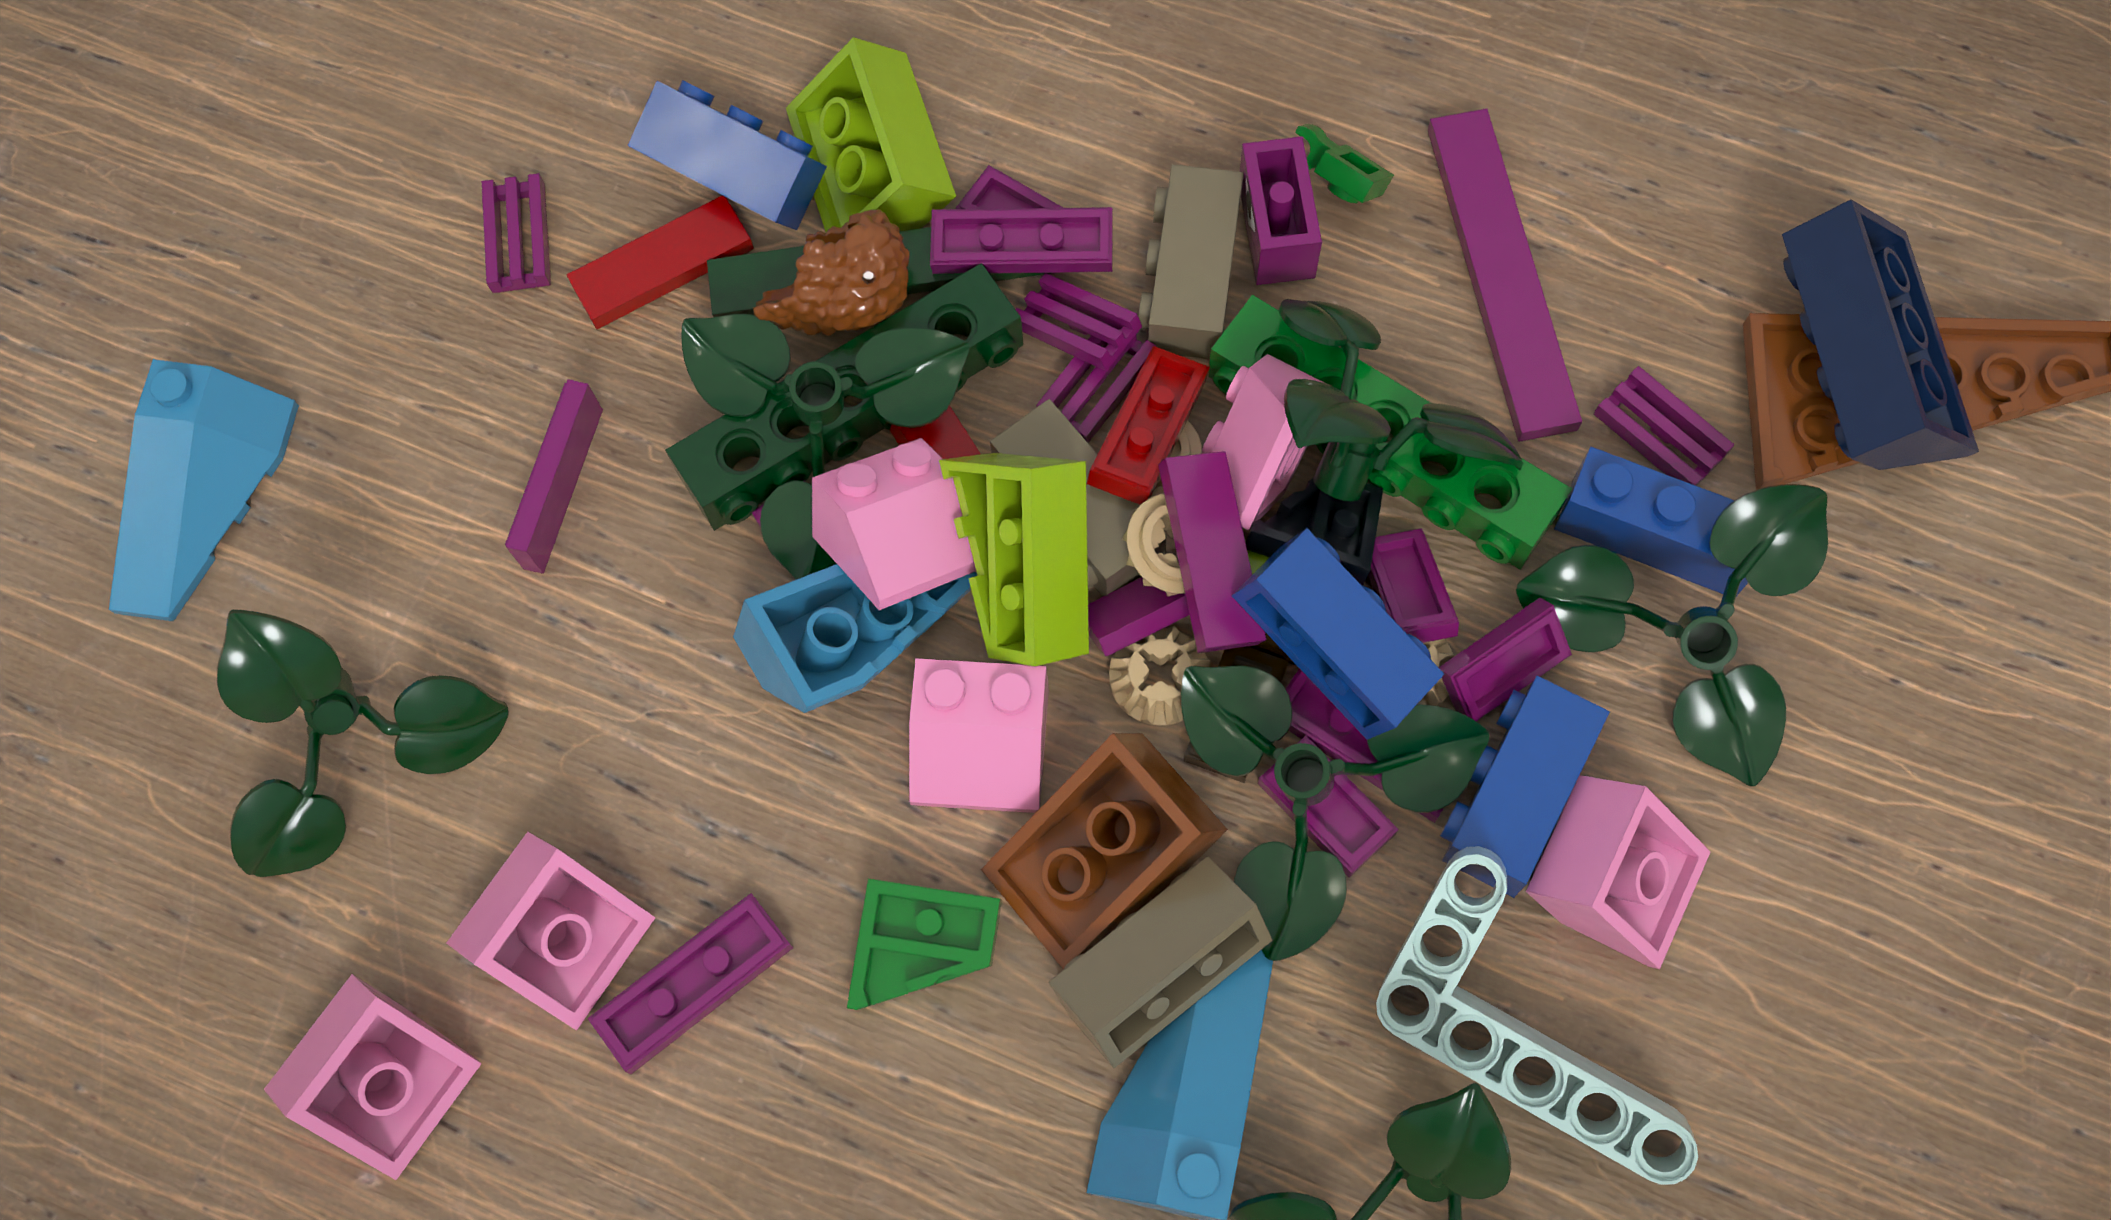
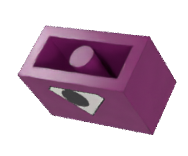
(1279, 211)

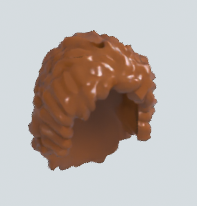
(843, 279)

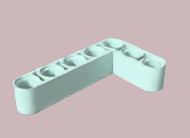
(1512, 1040)

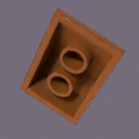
(1102, 846)

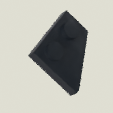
(1343, 524)

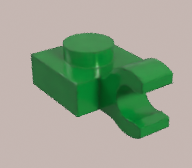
(1348, 171)

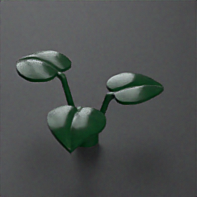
(742, 358)
(1353, 429)
(276, 667)
(1238, 716)
(1738, 717)
(1440, 1149)

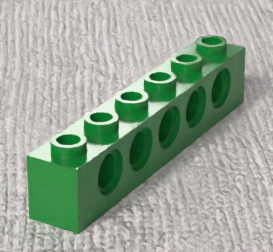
(1527, 496)

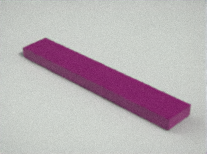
(1504, 276)

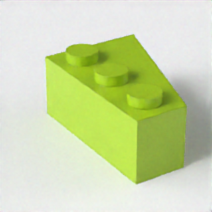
(1028, 553)

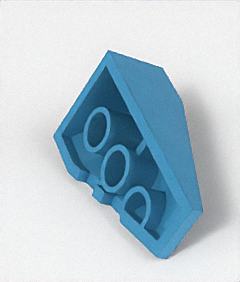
(191, 468)
(827, 638)
(1185, 1104)

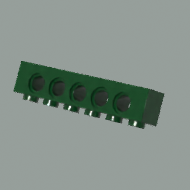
(706, 458)

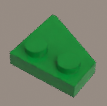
(919, 939)

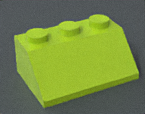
(872, 137)

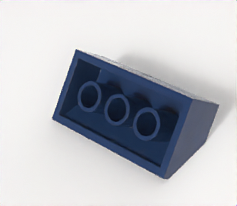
(1876, 340)

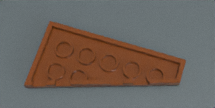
(1998, 365)

